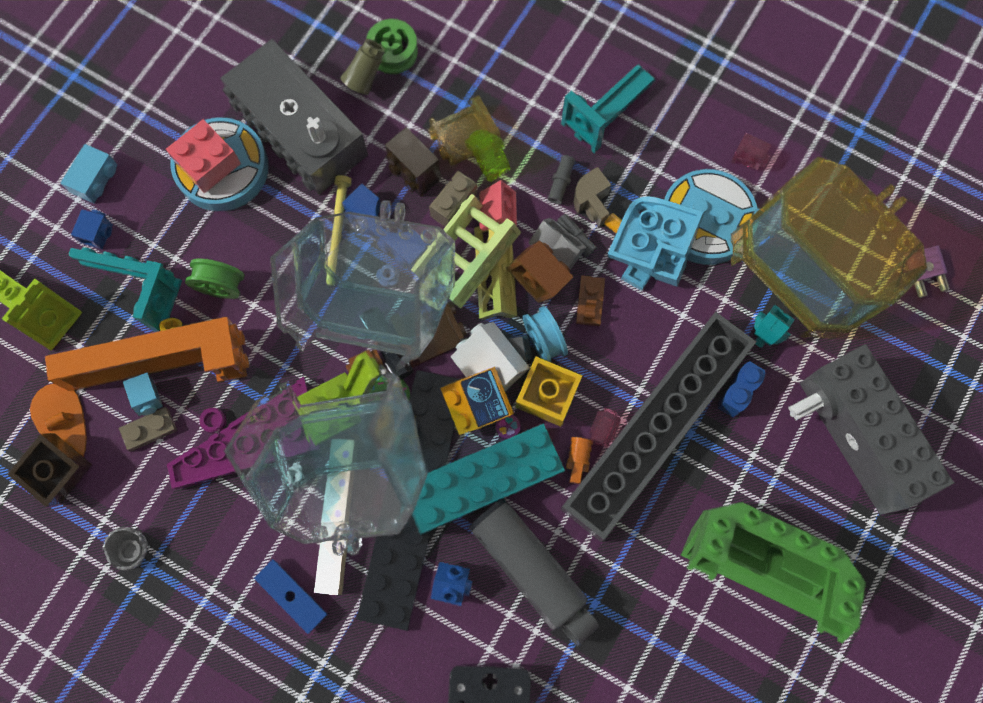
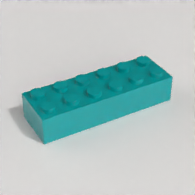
(486, 478)

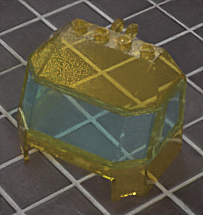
(830, 249)

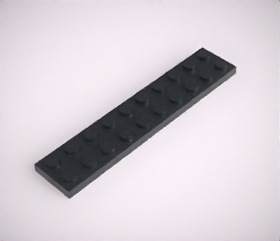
(400, 557)

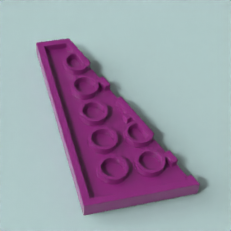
(209, 459)

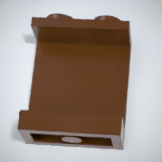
(446, 337)

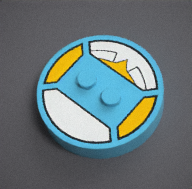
(240, 184)
(725, 206)

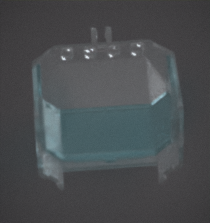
(365, 282)
(332, 464)

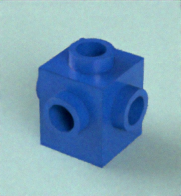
(451, 584)

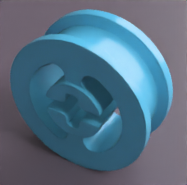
(545, 334)

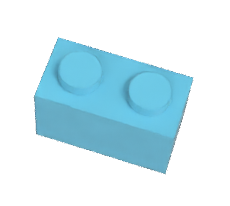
(89, 173)

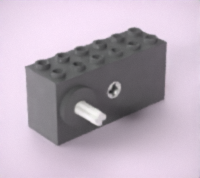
(294, 117)
(873, 431)

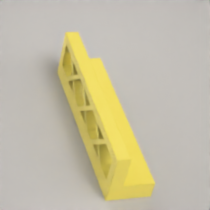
(502, 286)

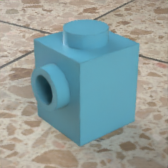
(143, 394)

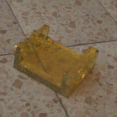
(456, 128)

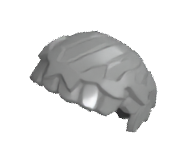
(125, 548)

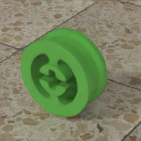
(390, 34)
(214, 278)

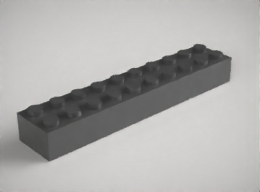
(657, 427)

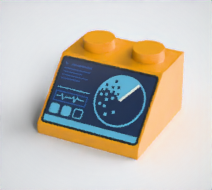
(477, 400)

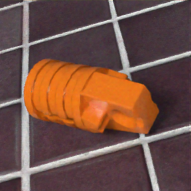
(578, 458)

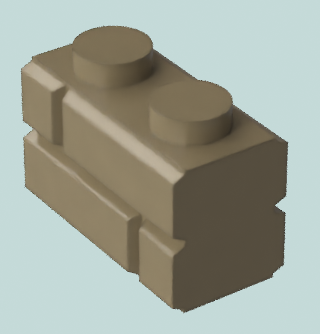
(451, 198)

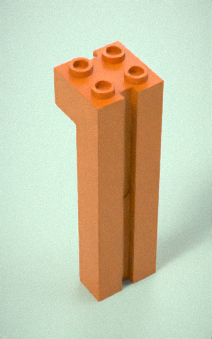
(212, 342)

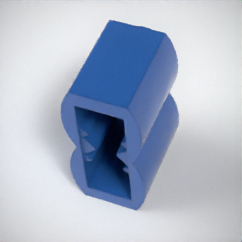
(741, 389)

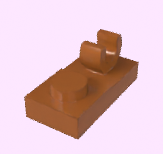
(590, 301)

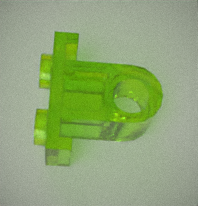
(488, 154)

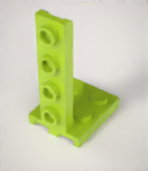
(37, 311)
(358, 382)

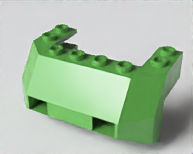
(779, 565)

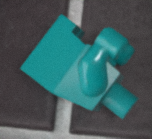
(772, 327)

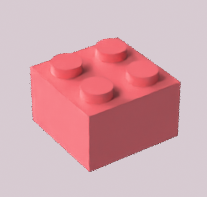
(203, 156)

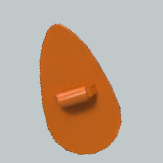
(60, 413)

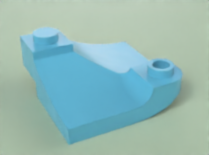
(657, 238)

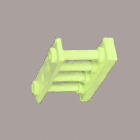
(489, 252)

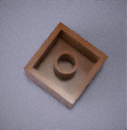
(540, 271)

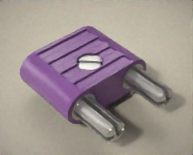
(936, 268)

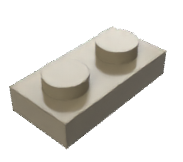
(147, 429)

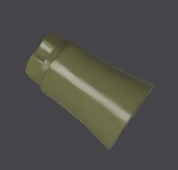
(364, 67)

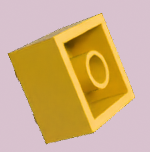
(548, 391)

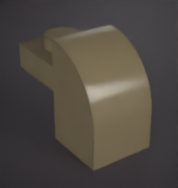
(589, 192)

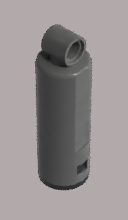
(534, 571)

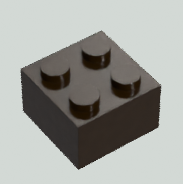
(412, 162)
(49, 469)

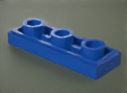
(279, 584)

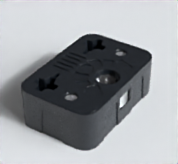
(467, 685)

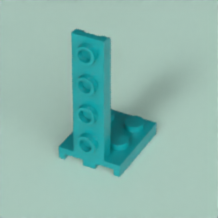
(591, 121)
(158, 288)

